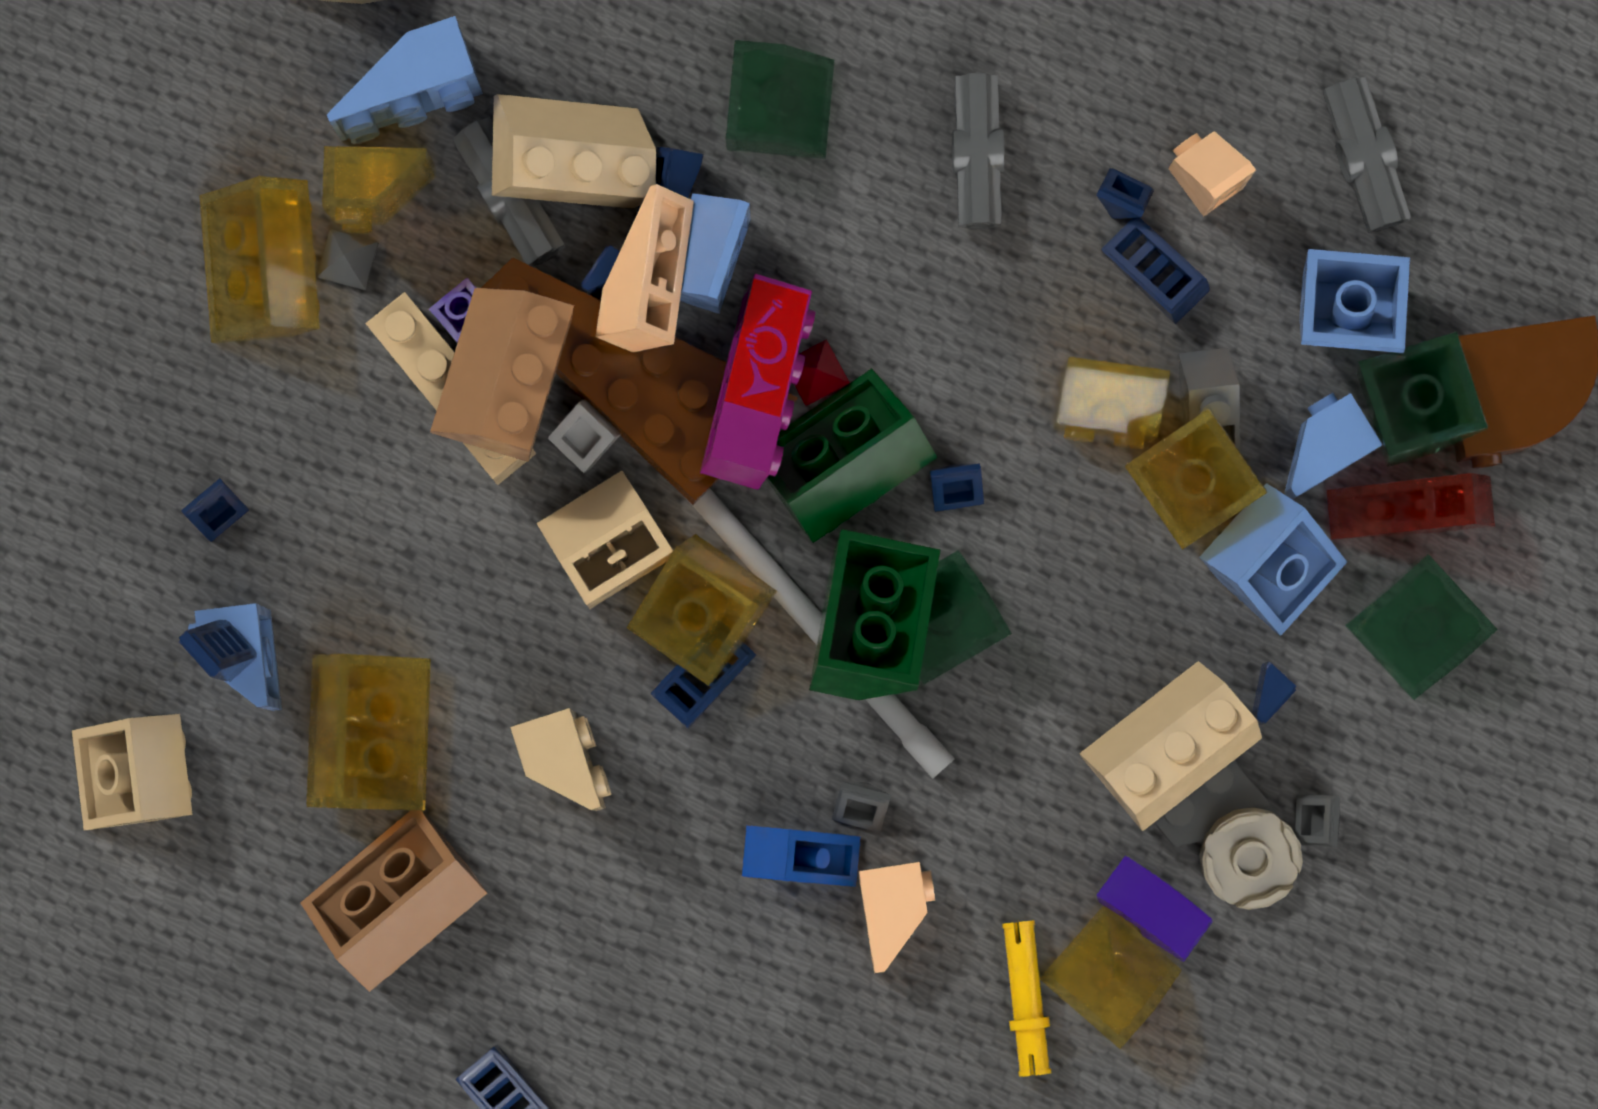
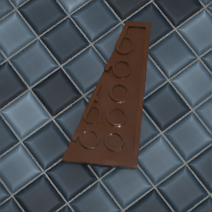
(652, 396)

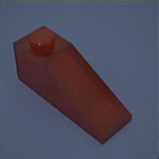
(1411, 507)

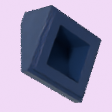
(598, 275)
(1271, 692)

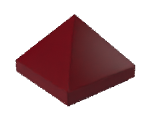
(820, 374)

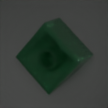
(779, 100)
(1421, 399)
(960, 620)
(1421, 627)

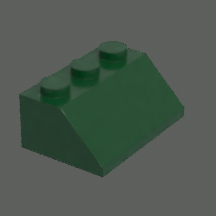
(847, 455)
(874, 617)

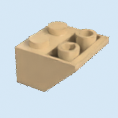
(605, 539)
(557, 756)

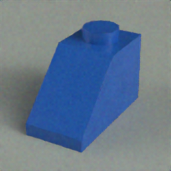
(801, 856)

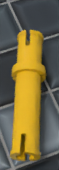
(1026, 999)

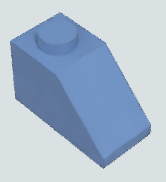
(1329, 443)

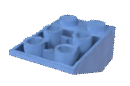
(416, 76)

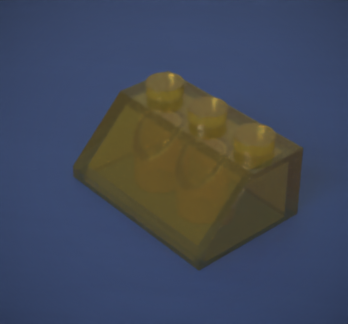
(259, 260)
(368, 732)

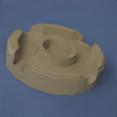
(1250, 858)

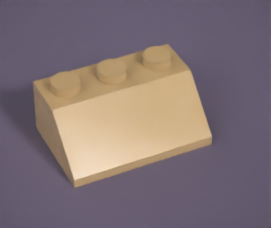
(571, 152)
(1172, 744)

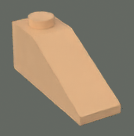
(647, 278)

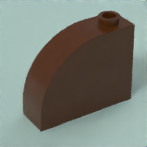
(1528, 384)

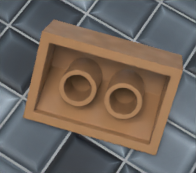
(503, 370)
(392, 899)

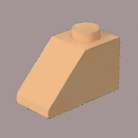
(1210, 170)
(893, 907)

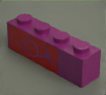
(757, 382)

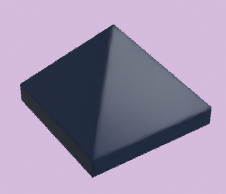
(1124, 195)
(957, 486)
(215, 510)

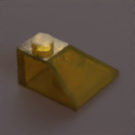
(1111, 976)

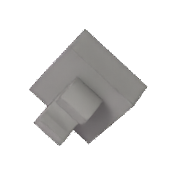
(584, 436)

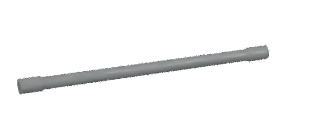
(914, 736)

